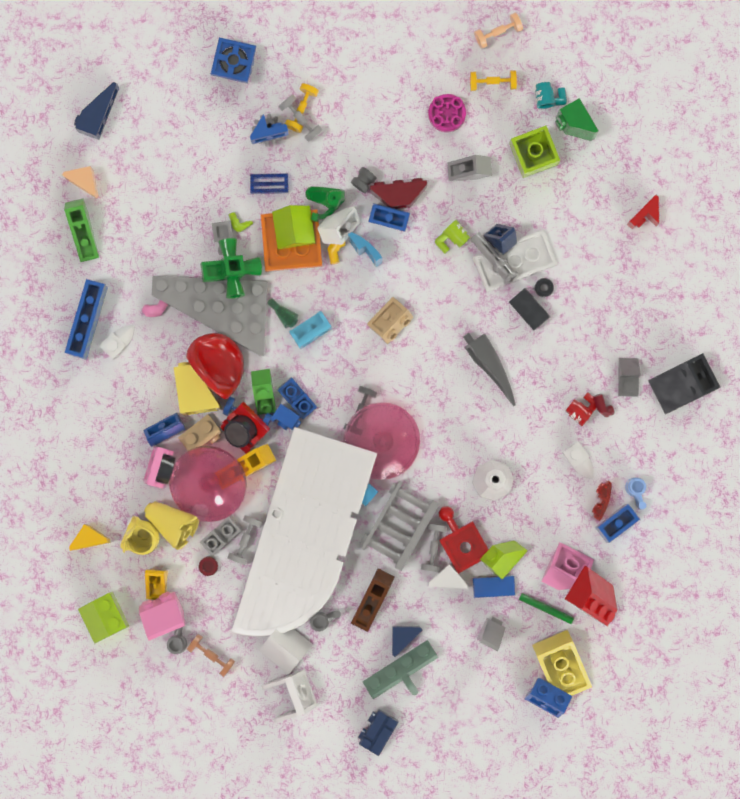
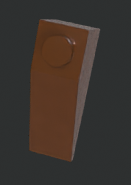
(372, 600)

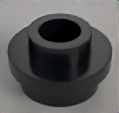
(544, 281)

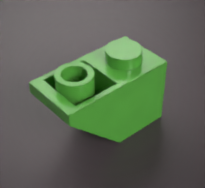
(263, 391)

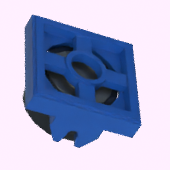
(233, 62)

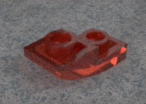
(604, 494)

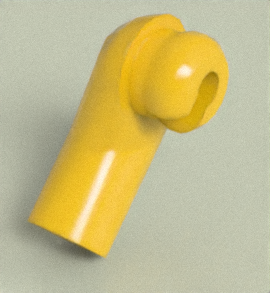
(333, 252)

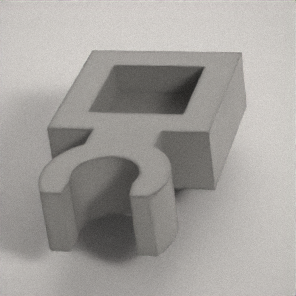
(221, 231)

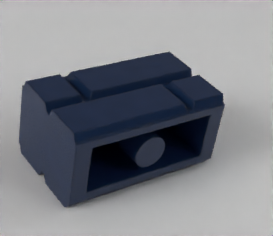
(378, 731)

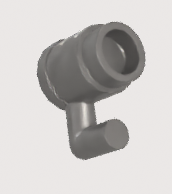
(321, 620)
(177, 643)

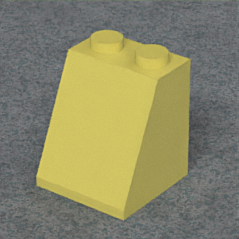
(192, 392)

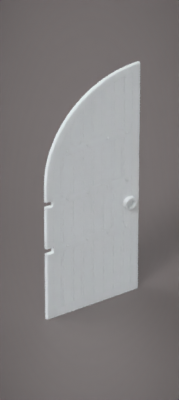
(304, 534)

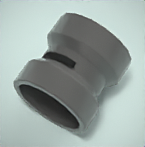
(364, 179)

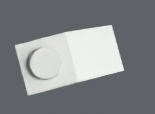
(338, 226)

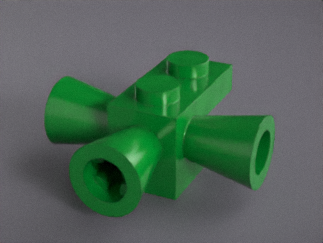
(230, 268)

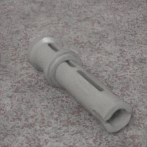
(499, 264)

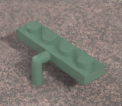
(401, 670)

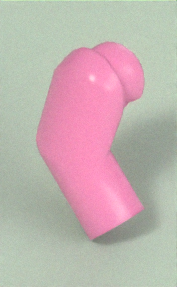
(154, 310)

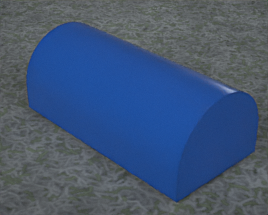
(389, 217)
(164, 429)

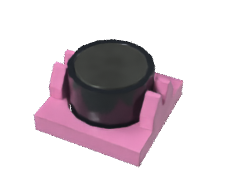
(159, 467)

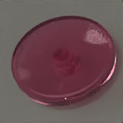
(389, 433)
(208, 483)

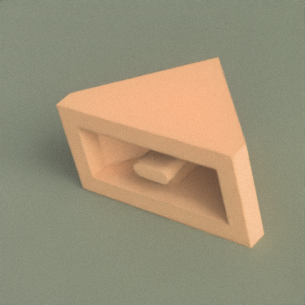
(84, 179)

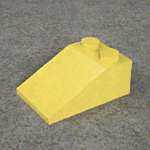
(562, 663)

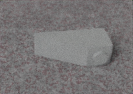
(491, 633)

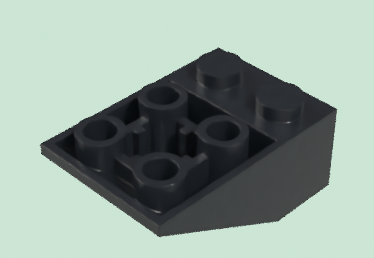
(684, 384)

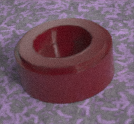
(208, 566)

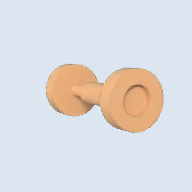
(515, 22)

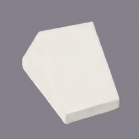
(448, 578)

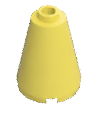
(172, 523)

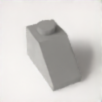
(469, 168)

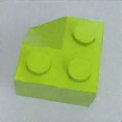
(534, 151)

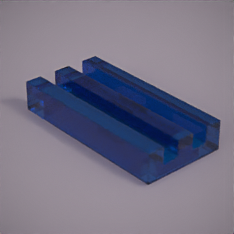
(269, 176)

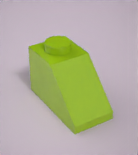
(503, 557)

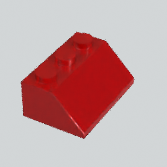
(593, 596)

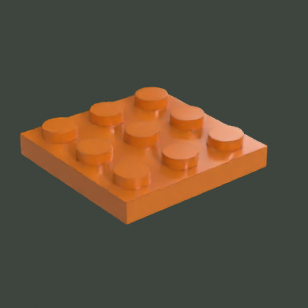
(289, 258)

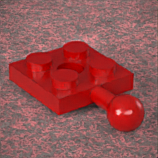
(452, 542)

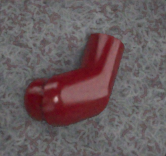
(601, 406)

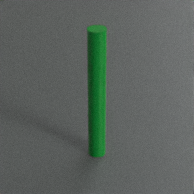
(546, 608)

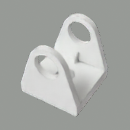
(300, 693)

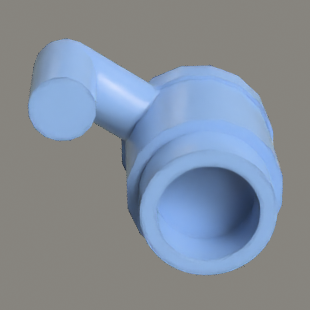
(636, 487)

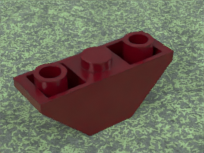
(400, 193)

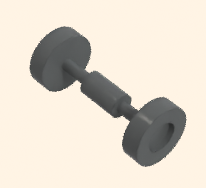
(367, 392)

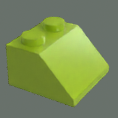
(103, 617)

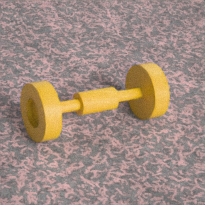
(493, 80)
(308, 90)

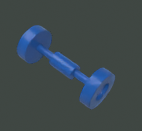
(230, 406)

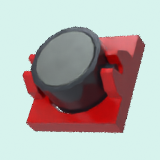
(244, 430)

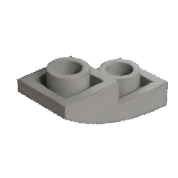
(221, 535)

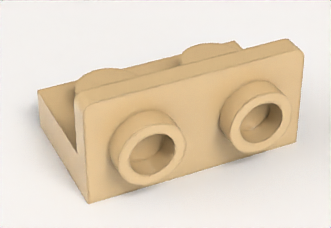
(390, 320)
(201, 433)

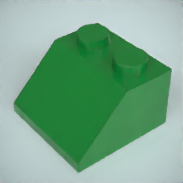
(576, 121)

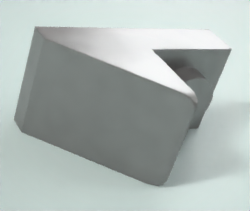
(628, 377)

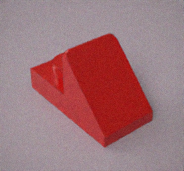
(650, 211)

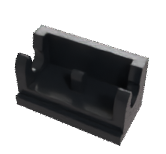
(529, 309)

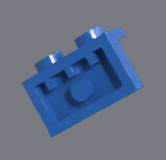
(549, 698)

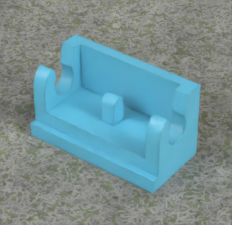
(310, 330)

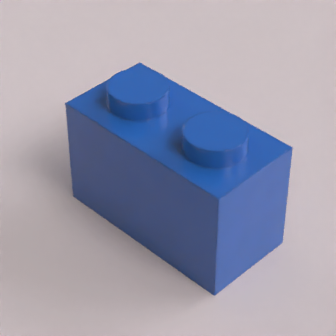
(617, 523)

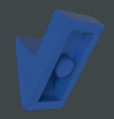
(262, 133)

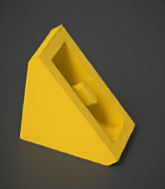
(87, 538)
(155, 583)

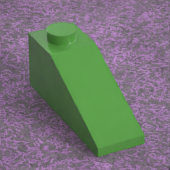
(81, 229)

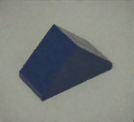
(501, 237)
(402, 637)

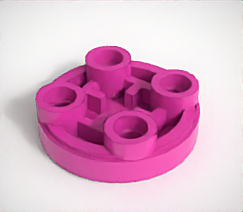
(447, 113)

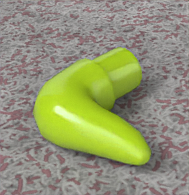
(236, 225)

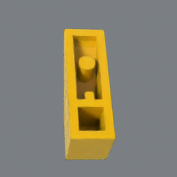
(256, 459)

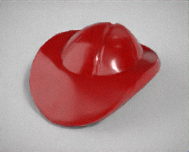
(217, 363)

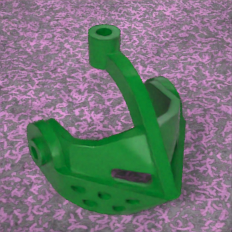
(329, 197)

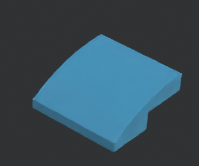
(361, 246)

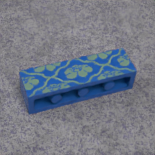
(86, 319)

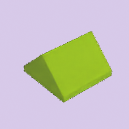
(293, 226)

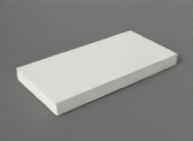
(527, 257)

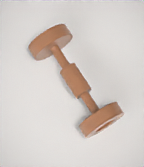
(211, 655)

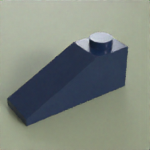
(95, 114)

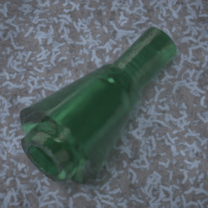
(286, 316)

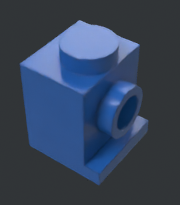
(286, 418)

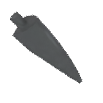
(487, 359)

